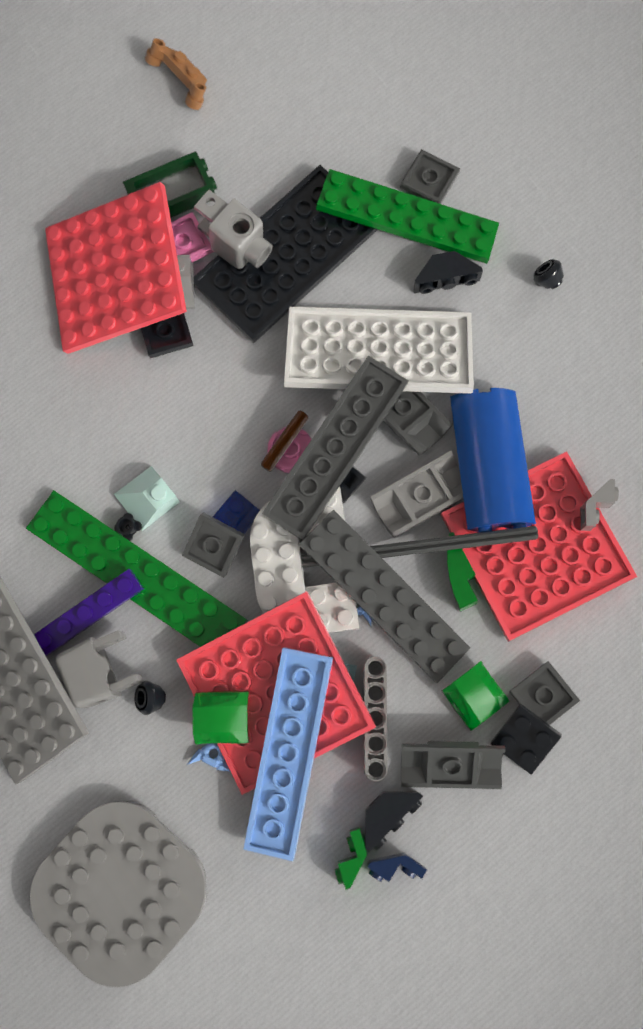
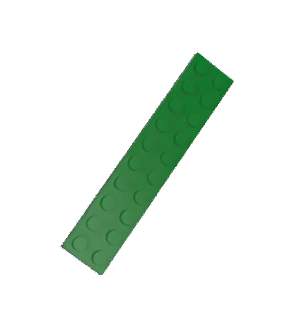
(110, 554)

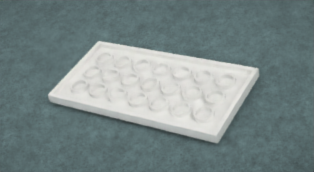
(421, 346)

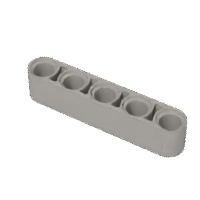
(379, 706)

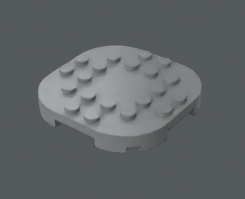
(118, 893)

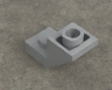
(603, 498)

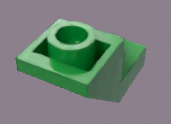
(350, 866)

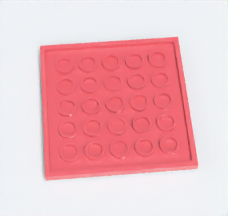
(115, 269)
(559, 570)
(250, 662)

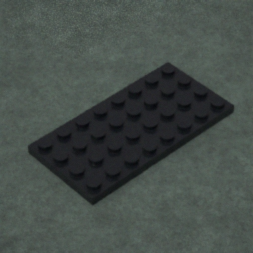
(303, 254)

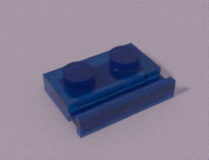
(237, 512)

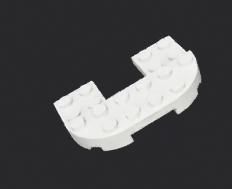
(280, 572)

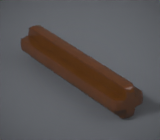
(284, 441)

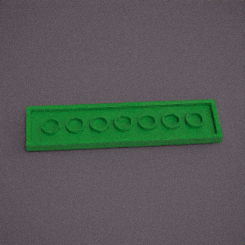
(407, 216)

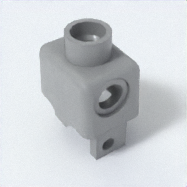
(233, 231)
(88, 673)

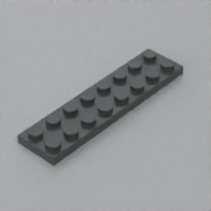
(335, 448)
(384, 596)

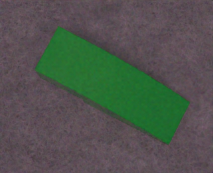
(459, 574)

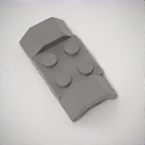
(419, 495)

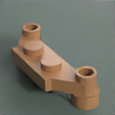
(182, 68)

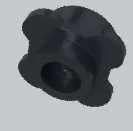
(127, 519)

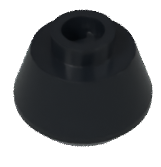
(549, 274)
(149, 697)

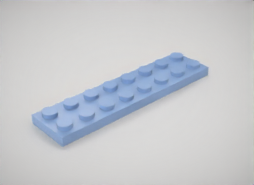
(288, 753)

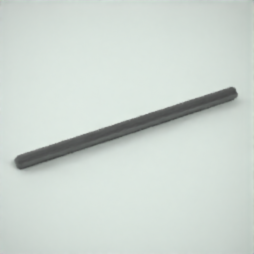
(446, 543)

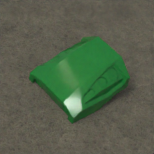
(475, 696)
(220, 717)

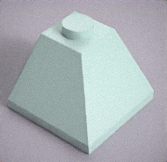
(147, 497)

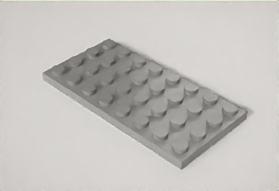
(34, 707)

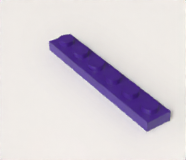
(88, 612)

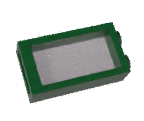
(183, 179)

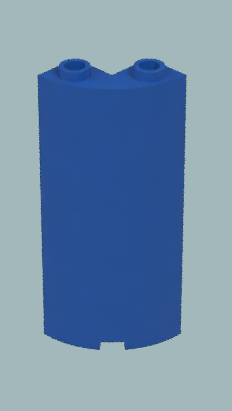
(492, 460)

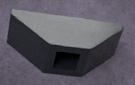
(446, 272)
(386, 815)

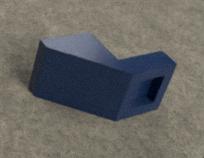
(386, 866)

